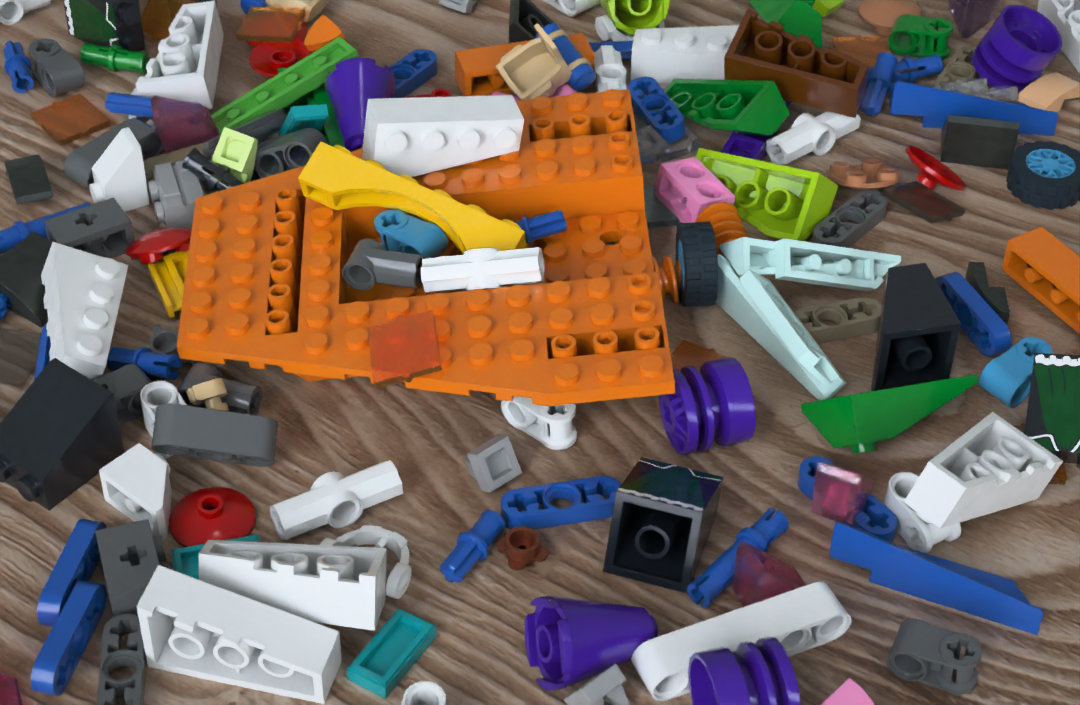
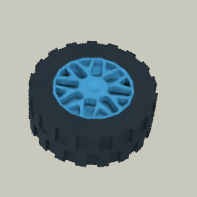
(1045, 175)
(697, 263)

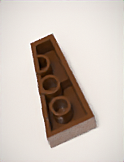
(797, 67)

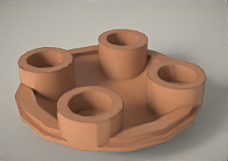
(885, 12)
(868, 176)

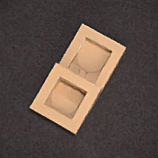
(1049, 92)

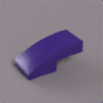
(747, 145)

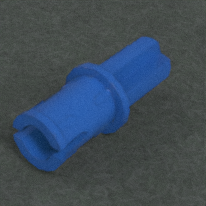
(18, 67)
(879, 83)
(543, 225)
(150, 362)
(472, 546)

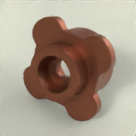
(522, 547)

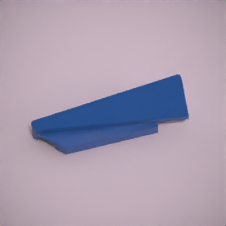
(936, 105)
(935, 578)

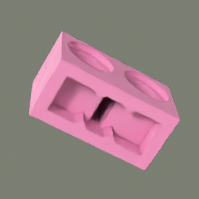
(689, 188)

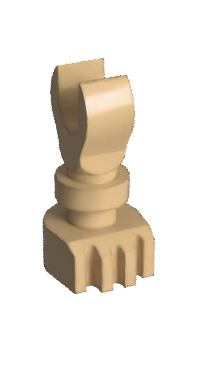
(209, 394)

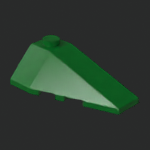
(795, 15)
(730, 105)
(880, 414)

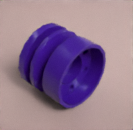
(1017, 48)
(709, 407)
(754, 676)

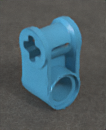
(409, 234)
(1011, 373)

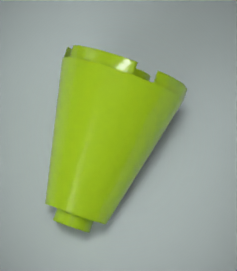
(635, 14)

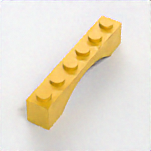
(347, 181)

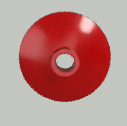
(272, 55)
(933, 171)
(211, 515)

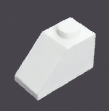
(121, 173)
(140, 487)

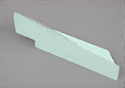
(810, 262)
(773, 324)

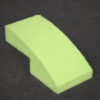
(237, 153)

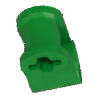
(922, 36)

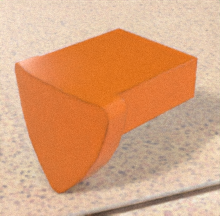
(322, 33)

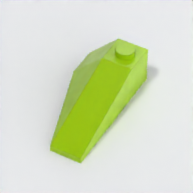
(773, 196)

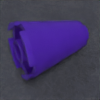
(349, 92)
(582, 638)

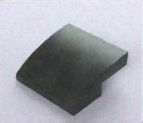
(21, 277)

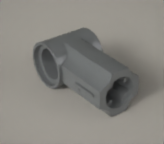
(374, 264)
(240, 398)

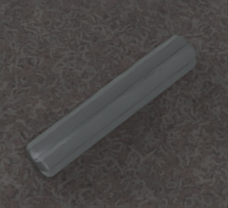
(257, 128)

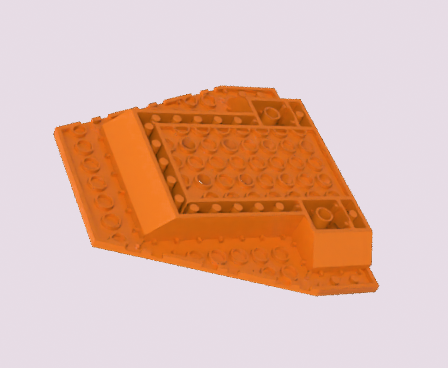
(273, 290)

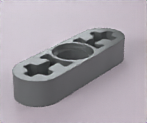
(853, 211)
(113, 658)

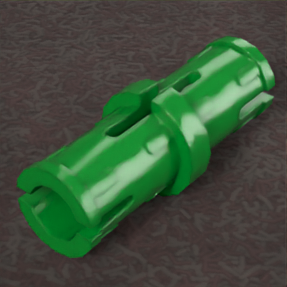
(114, 58)

